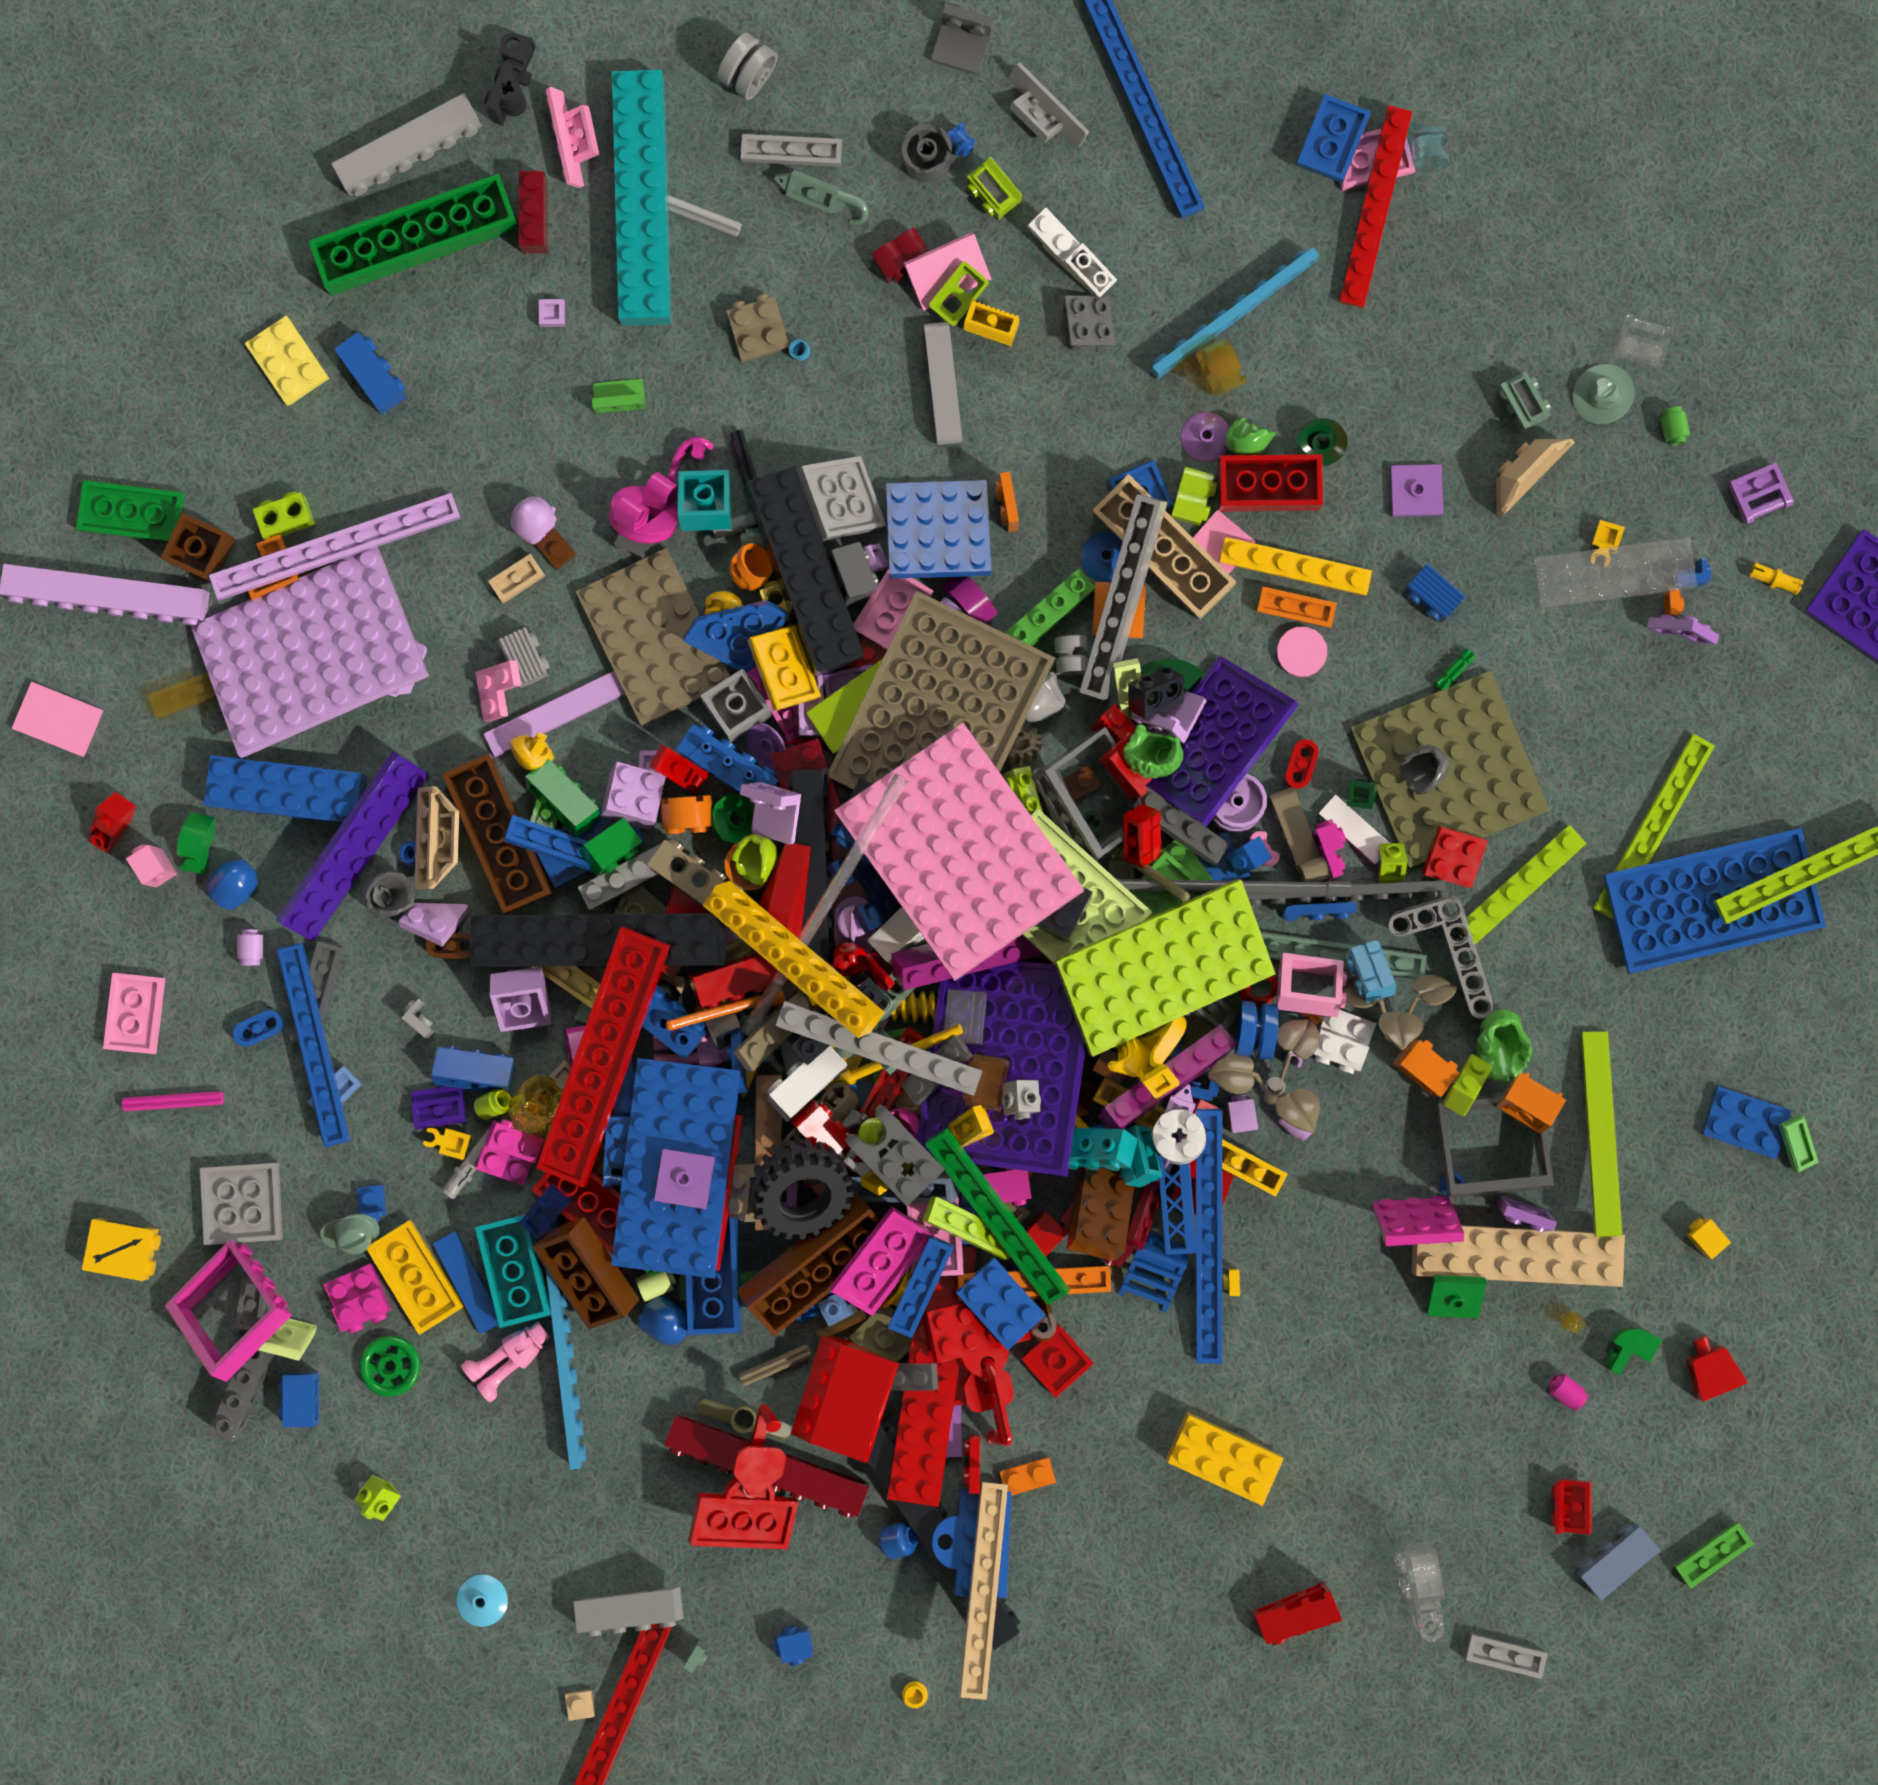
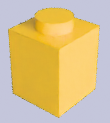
(1707, 1237)

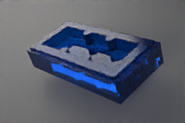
(545, 1211)

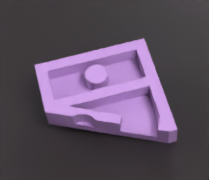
(434, 920)

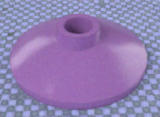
(1200, 448)
(763, 742)

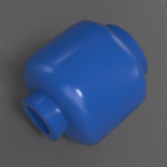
(897, 1540)

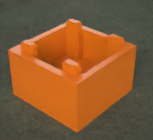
(1426, 1068)
(1531, 1103)

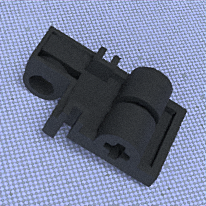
(506, 96)

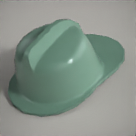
(350, 1234)

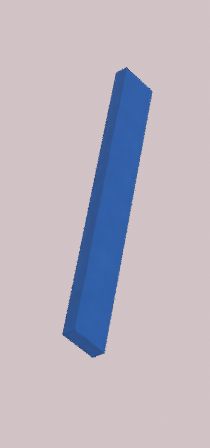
(313, 1045)

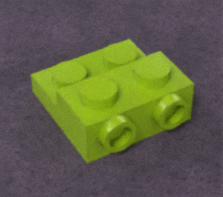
(1024, 788)

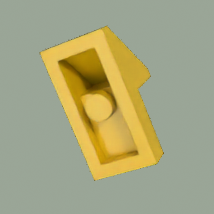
(971, 1126)

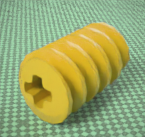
(916, 1007)

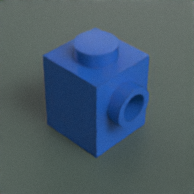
(794, 1645)

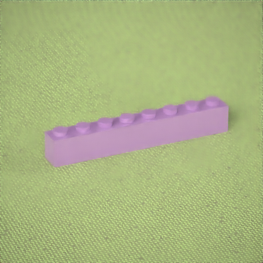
(104, 593)

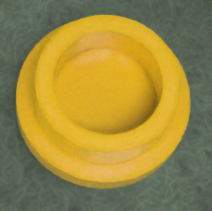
(914, 1694)

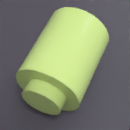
(655, 1284)

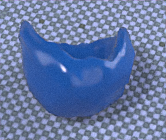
(232, 883)
(664, 1320)

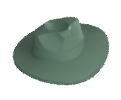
(1603, 394)

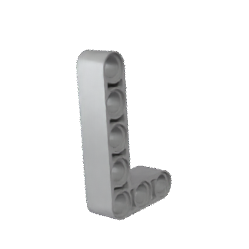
(1456, 945)

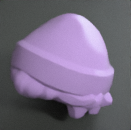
(533, 519)

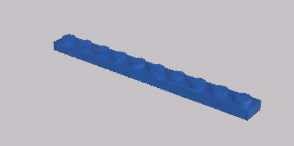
(1145, 107)
(1209, 1240)

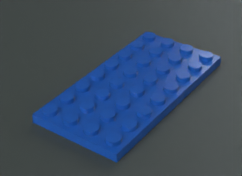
(1668, 908)
(685, 1112)

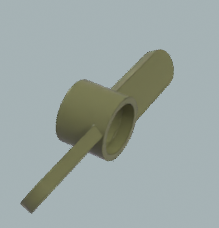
(728, 1414)

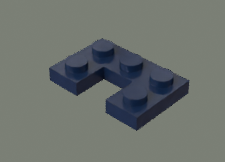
(882, 901)

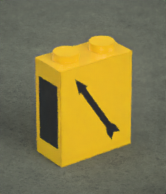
(121, 1249)

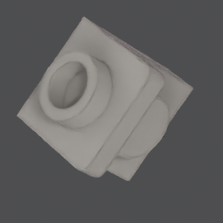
(419, 1023)

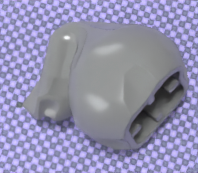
(1048, 700)

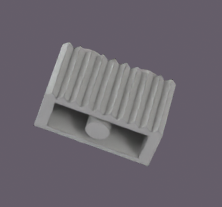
(521, 647)

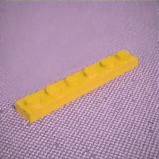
(1295, 566)

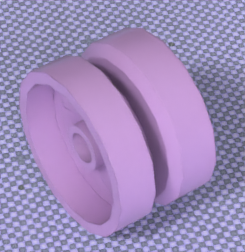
(1243, 817)

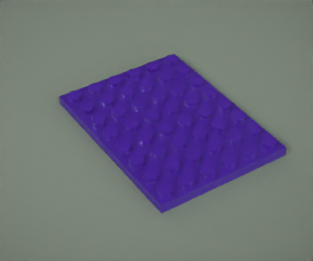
(1036, 1031)

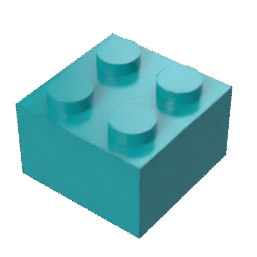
(705, 500)

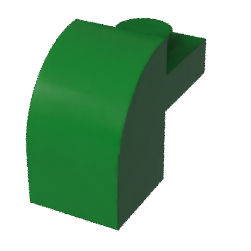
(194, 842)
(1631, 1341)

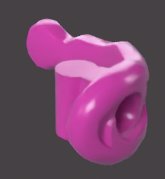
(698, 445)

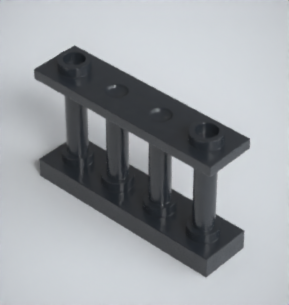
(810, 1049)

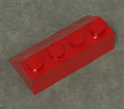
(592, 1202)

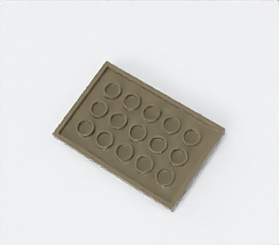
(641, 627)

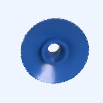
(1091, 557)

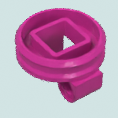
(633, 504)

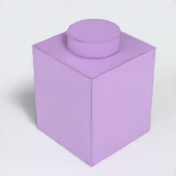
(1241, 1114)

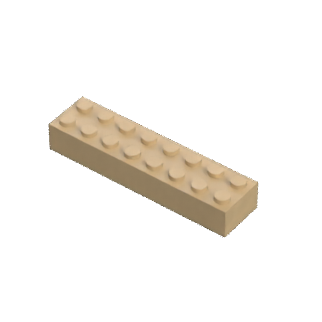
(1525, 1256)

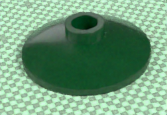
(1333, 446)

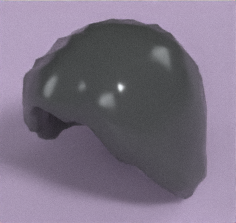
(1424, 768)
(379, 897)

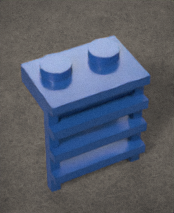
(1155, 1260)

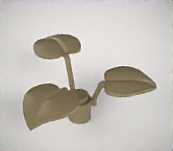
(1405, 1027)
(1300, 1107)

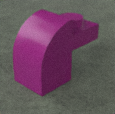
(969, 598)

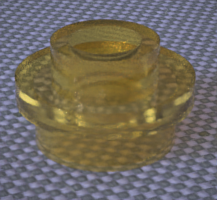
(1572, 1321)

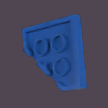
(727, 631)

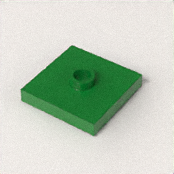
(1456, 1296)

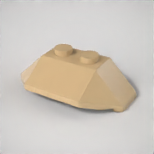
(1526, 470)
(435, 837)

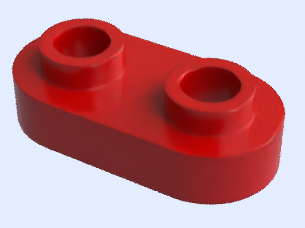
(1301, 764)

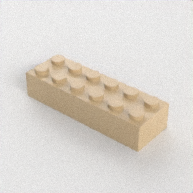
(1176, 556)

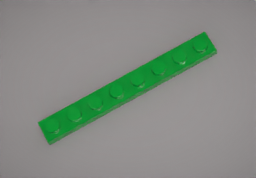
(997, 1216)

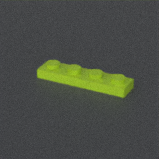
(963, 1226)

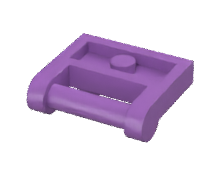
(1757, 485)

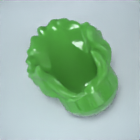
(1153, 753)
(1503, 1045)

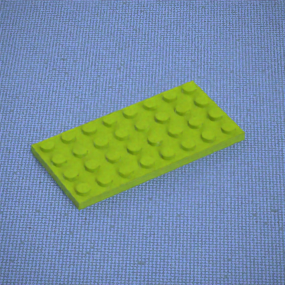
(1164, 967)

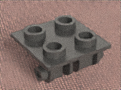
(1088, 321)

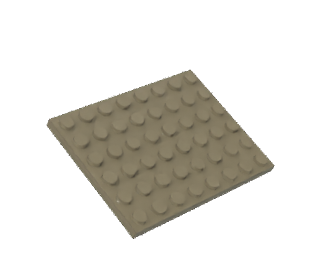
(931, 680)

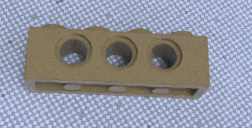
(661, 864)

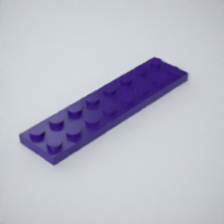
(352, 846)

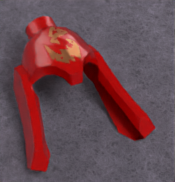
(851, 959)

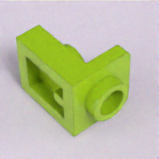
(1392, 863)

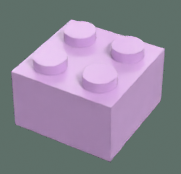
(633, 795)
(520, 999)

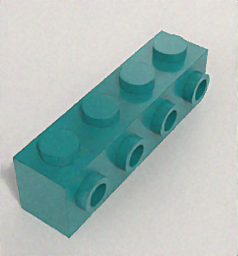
(1102, 1148)

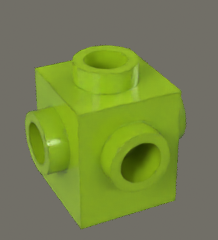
(377, 1498)

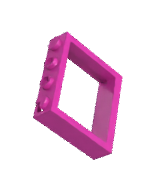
(201, 1284)

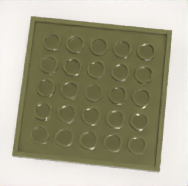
(1488, 771)

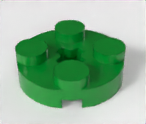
(721, 813)

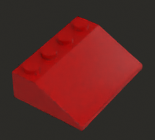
(844, 1398)

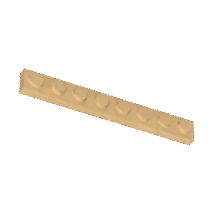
(983, 1591)

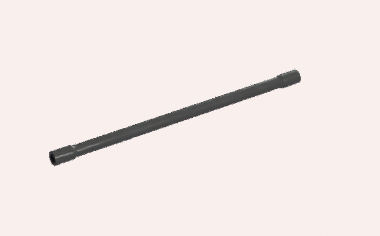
(1328, 888)

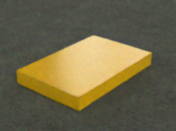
(784, 668)

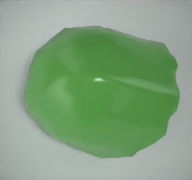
(1247, 438)

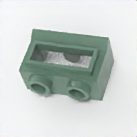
(1525, 400)

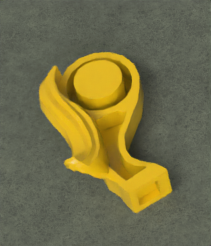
(1145, 1057)

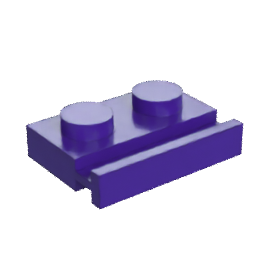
(438, 1107)

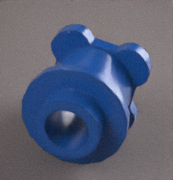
(961, 141)

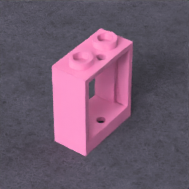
(1309, 1003)

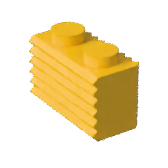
(991, 323)

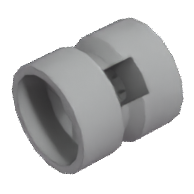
(1071, 655)

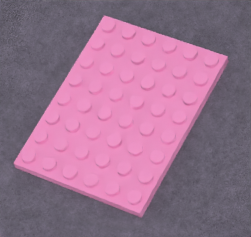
(962, 853)

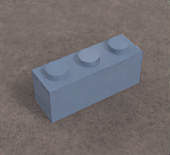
(1617, 1560)

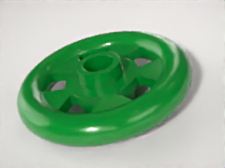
(409, 1375)

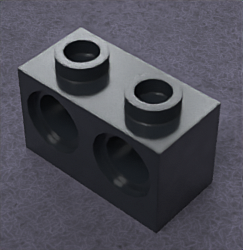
(1155, 692)

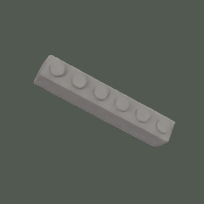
(407, 145)

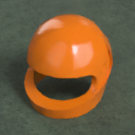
(751, 569)

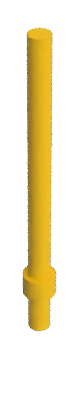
(849, 1077)

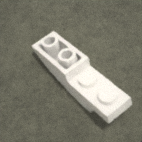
(1071, 254)

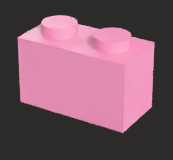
(151, 865)

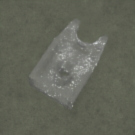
(1422, 1586)

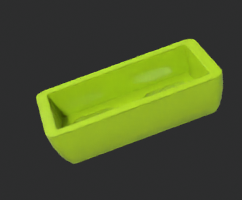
(952, 287)

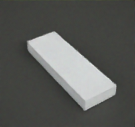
(1355, 828)

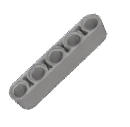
(943, 383)

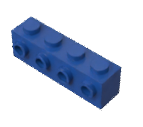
(681, 1040)

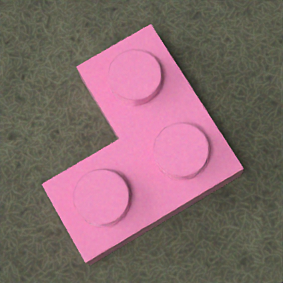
(491, 688)

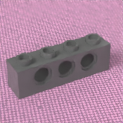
(240, 1397)

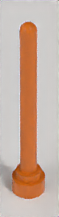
(720, 1011)

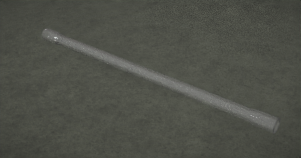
(889, 797)

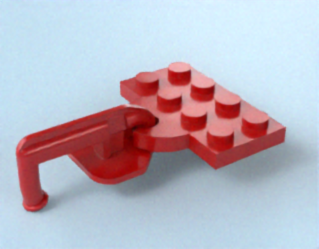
(960, 1334)
(747, 1510)

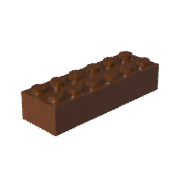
(486, 812)
(807, 1268)

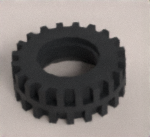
(793, 1165)

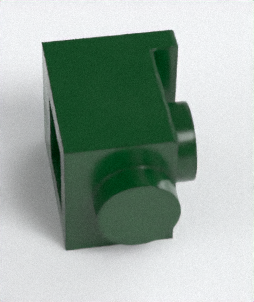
(1362, 793)

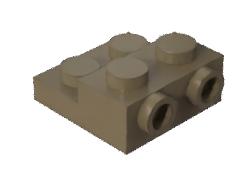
(757, 328)

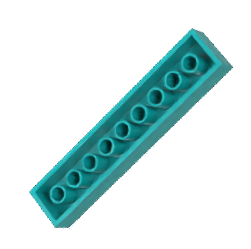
(641, 198)

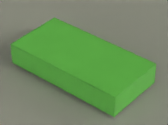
(1798, 1143)

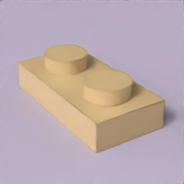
(516, 578)

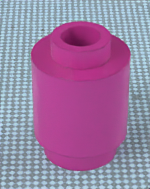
(1567, 1391)

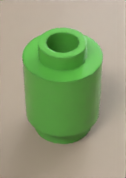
(1675, 425)

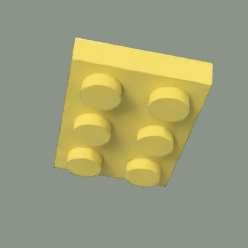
(287, 360)

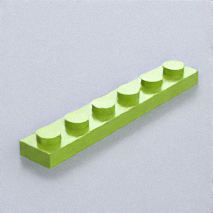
(1523, 883)

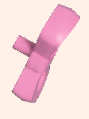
(1275, 855)

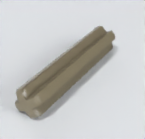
(775, 1365)

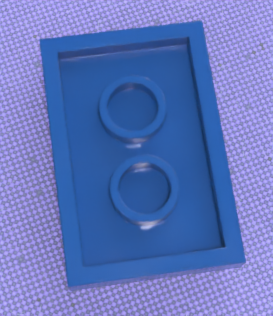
(1333, 138)
(1745, 1122)
(1000, 1303)

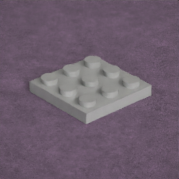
(841, 498)
(241, 1203)

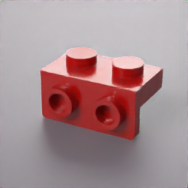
(1572, 1506)

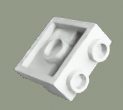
(1344, 1041)

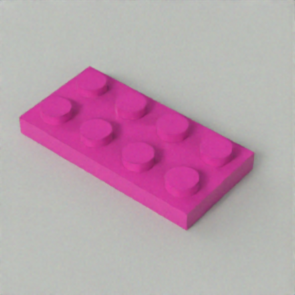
(881, 1261)

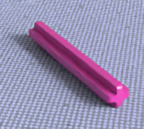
(172, 1101)

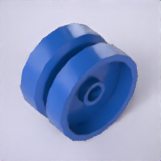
(1260, 1030)

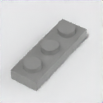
(1505, 1655)

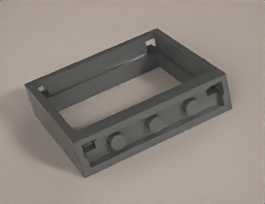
(1063, 805)
(1453, 1190)

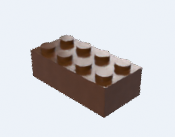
(1100, 1213)
(585, 1273)

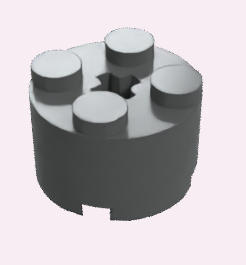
(934, 141)

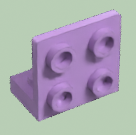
(1176, 720)
(774, 811)

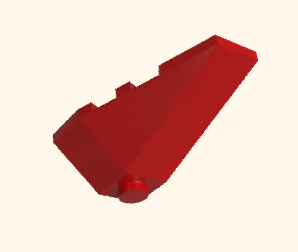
(787, 887)

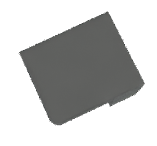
(722, 1026)

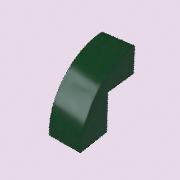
(1189, 671)

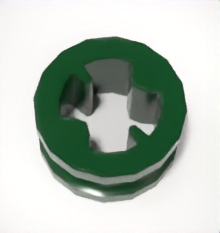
(1097, 817)

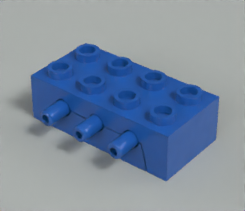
(722, 760)

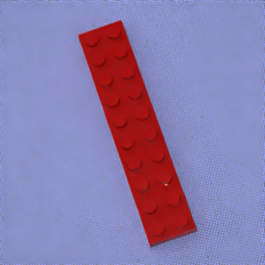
(603, 1056)
(927, 1415)

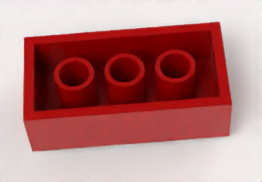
(1270, 483)

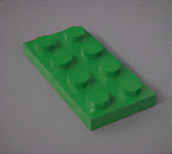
(129, 511)

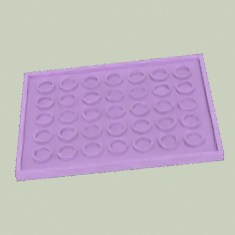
(309, 651)

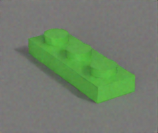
(1713, 1555)

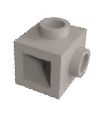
(1021, 1098)

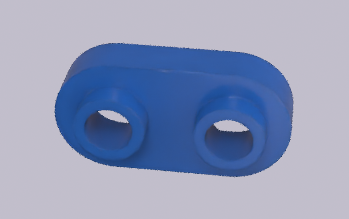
(259, 1028)

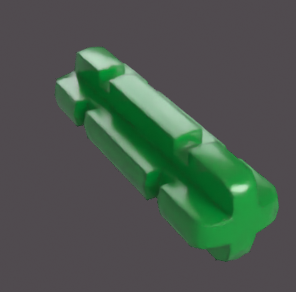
(1454, 669)

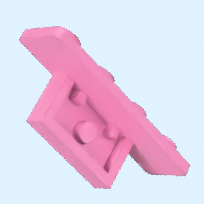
(573, 134)

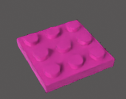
(1417, 1221)

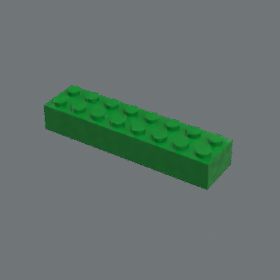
(414, 234)

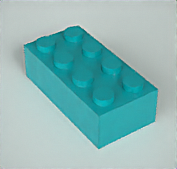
(513, 1271)

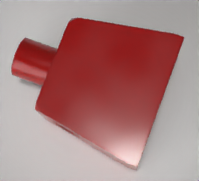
(1713, 1370)

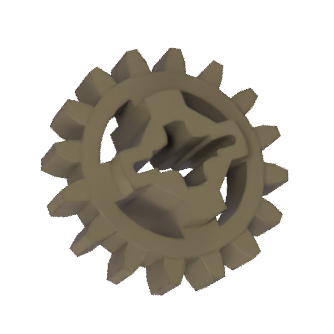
(1026, 746)

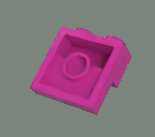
(1328, 840)
(508, 1152)
(357, 1299)

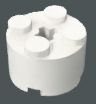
(1169, 1125)

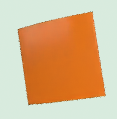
(1100, 596)

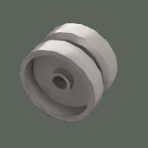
(747, 66)

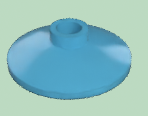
(488, 1589)

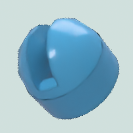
(795, 350)

